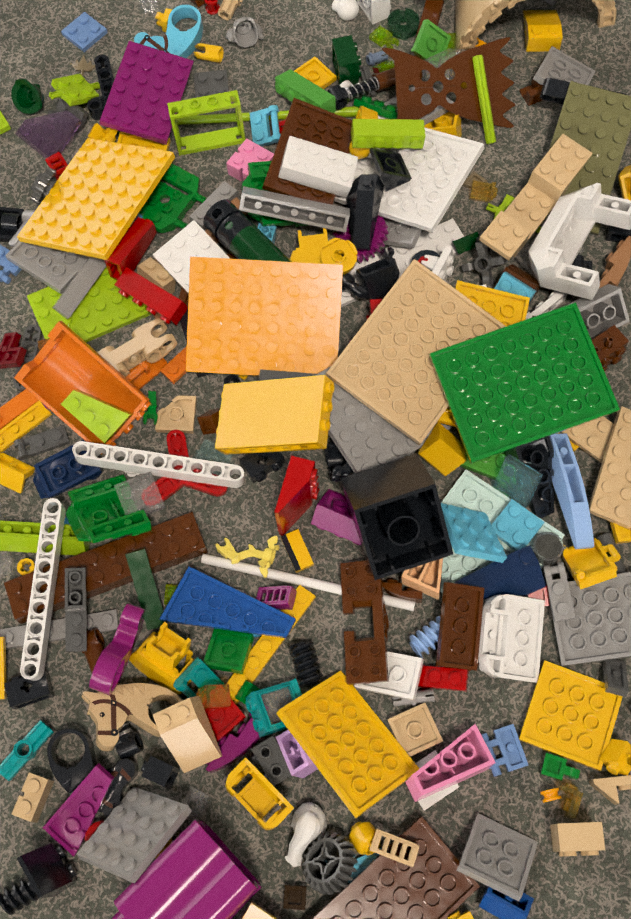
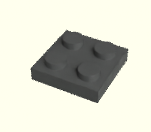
(210, 83)

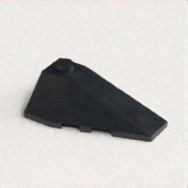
(364, 206)
(539, 457)

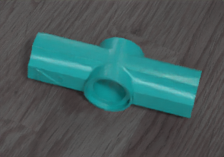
(34, 739)

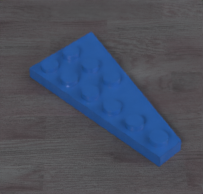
(212, 604)

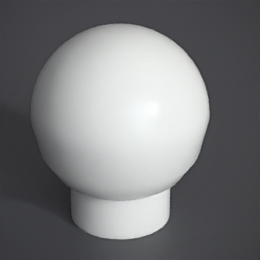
(346, 9)

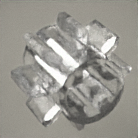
(149, 8)

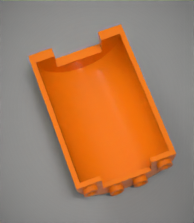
(70, 365)

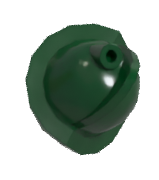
(27, 96)

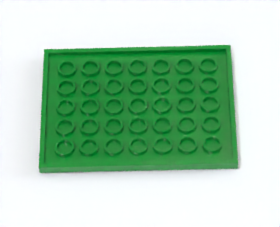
(523, 382)

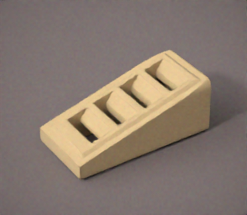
(405, 843)

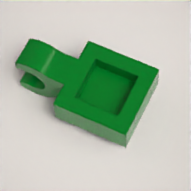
(151, 411)
(556, 767)

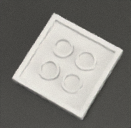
(188, 243)

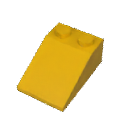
(542, 30)

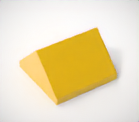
(443, 450)

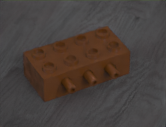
(610, 346)

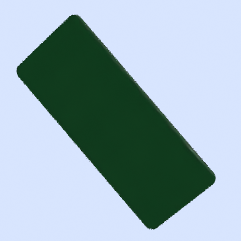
(466, 243)

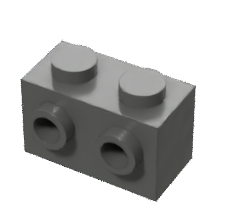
(272, 761)

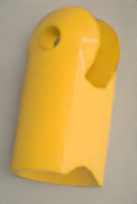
(212, 52)

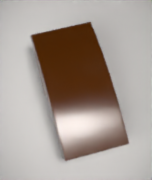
(394, 589)

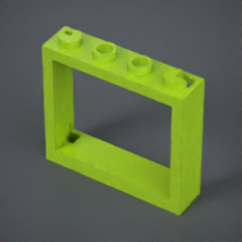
(202, 105)

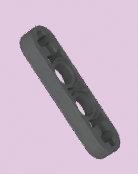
(27, 342)

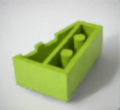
(97, 415)

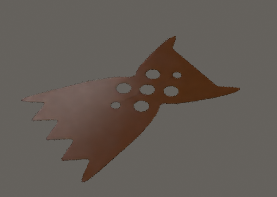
(467, 100)

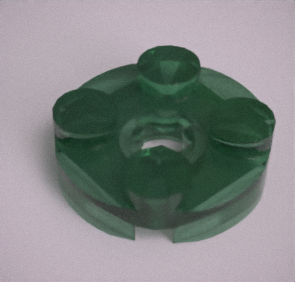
(403, 31)

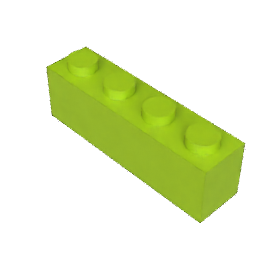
(388, 133)

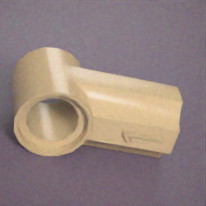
(228, 8)

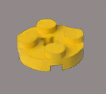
(343, 247)

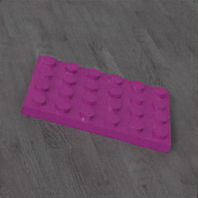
(142, 90)

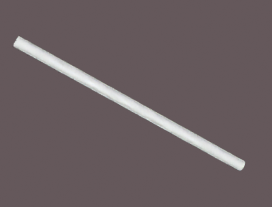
(297, 579)

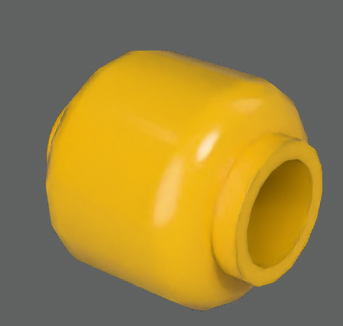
(362, 836)

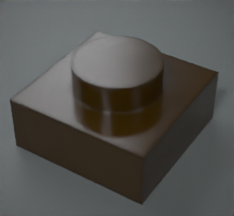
(295, 897)

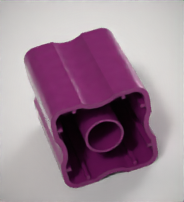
(190, 881)

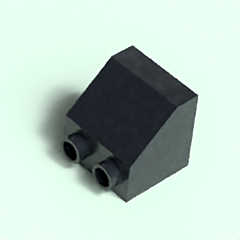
(397, 516)

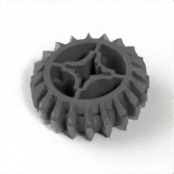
(325, 858)

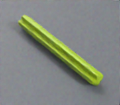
(484, 99)

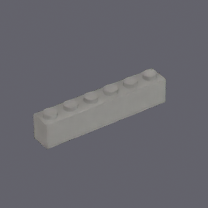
(294, 209)

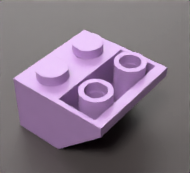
(296, 758)

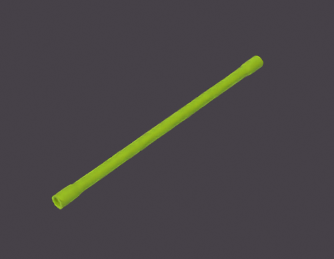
(231, 117)

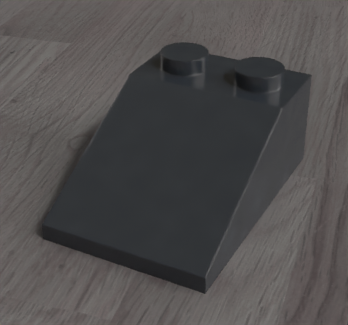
(48, 870)

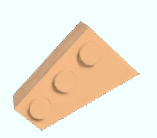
(425, 578)

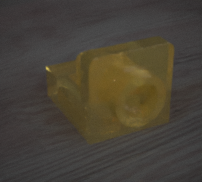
(572, 803)

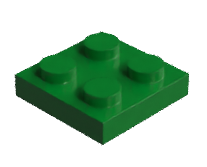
(228, 651)

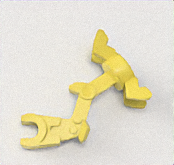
(267, 555)

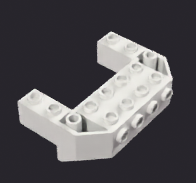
(566, 232)

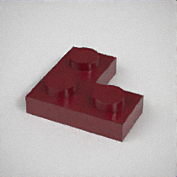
(10, 353)

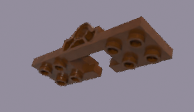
(364, 657)

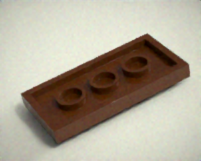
(460, 626)

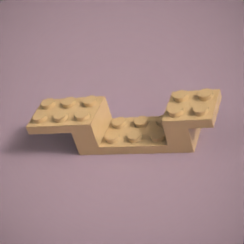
(536, 200)

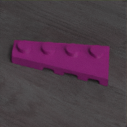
(79, 810)

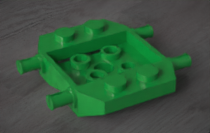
(170, 215)

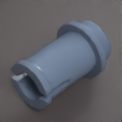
(373, 58)

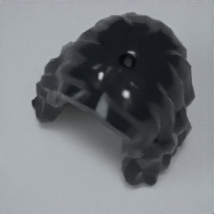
(336, 463)

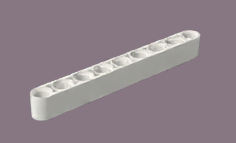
(151, 458)
(47, 597)

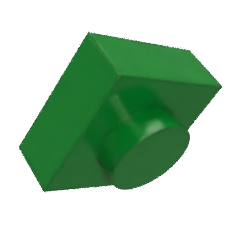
(245, 690)

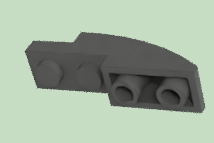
(75, 610)

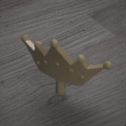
(83, 66)

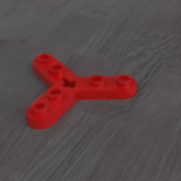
(168, 486)

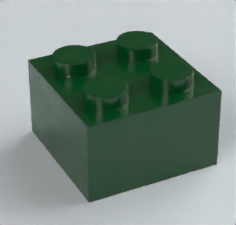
(346, 60)

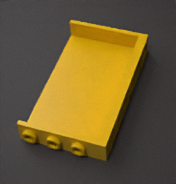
(275, 415)

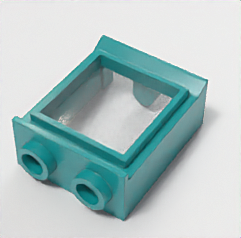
(265, 704)

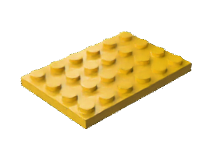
(348, 743)

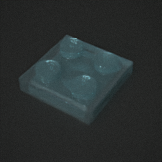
(517, 480)

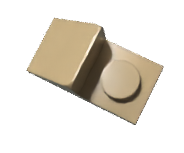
(608, 786)

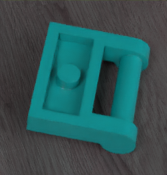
(199, 674)

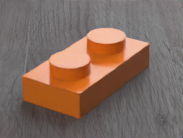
(176, 367)

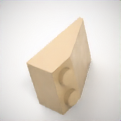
(188, 733)

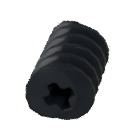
(305, 663)
(17, 897)

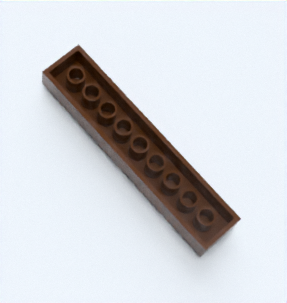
(108, 567)

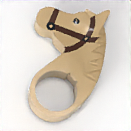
(124, 704)

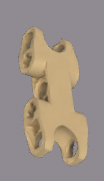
(142, 347)

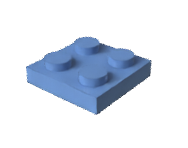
(84, 31)

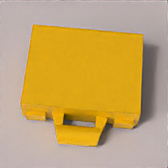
(591, 564)

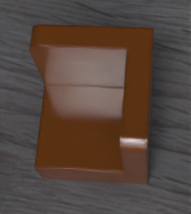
(532, 93)
(209, 421)

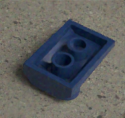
(62, 473)

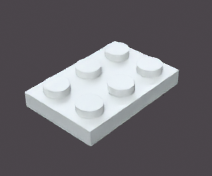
(403, 674)

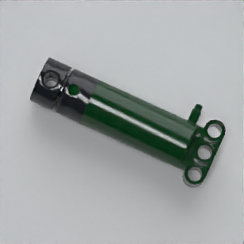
(240, 234)

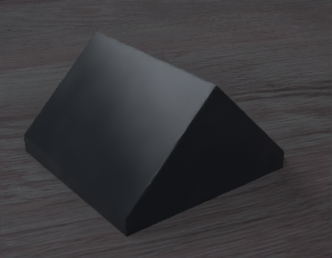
(390, 168)

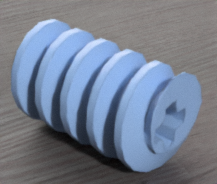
(426, 638)

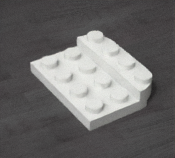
(511, 637)

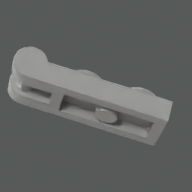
(559, 593)

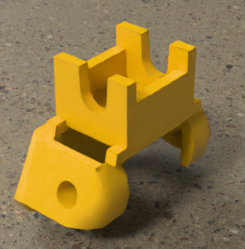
(310, 248)
(160, 655)
(258, 795)

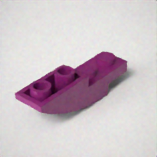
(234, 748)

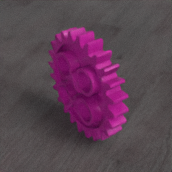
(378, 238)

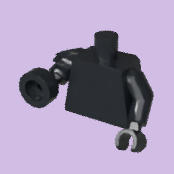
(374, 278)

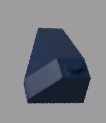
(515, 576)

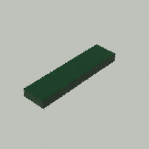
(145, 587)

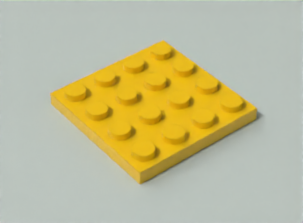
(570, 715)

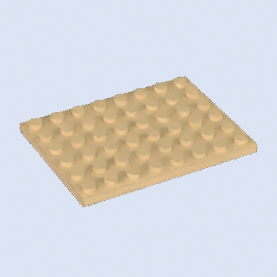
(389, 356)

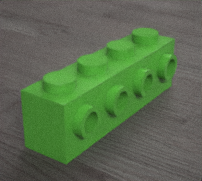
(293, 85)

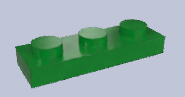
(386, 111)

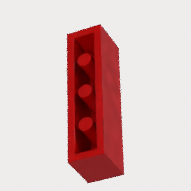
(150, 295)

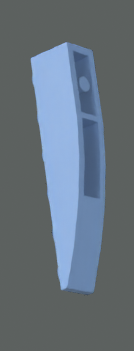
(571, 492)

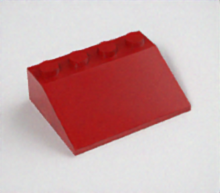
(297, 492)

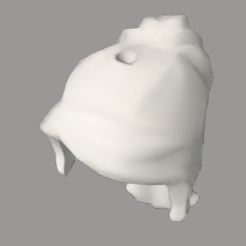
(307, 825)

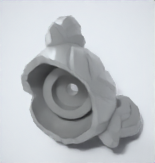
(246, 34)

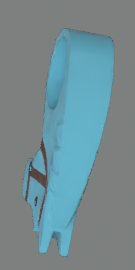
(175, 41)

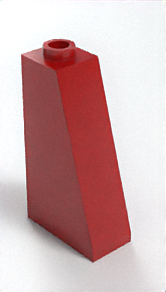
(131, 247)

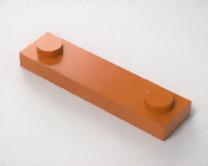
(16, 406)

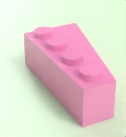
(454, 764)

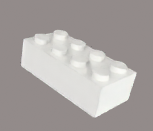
(318, 167)

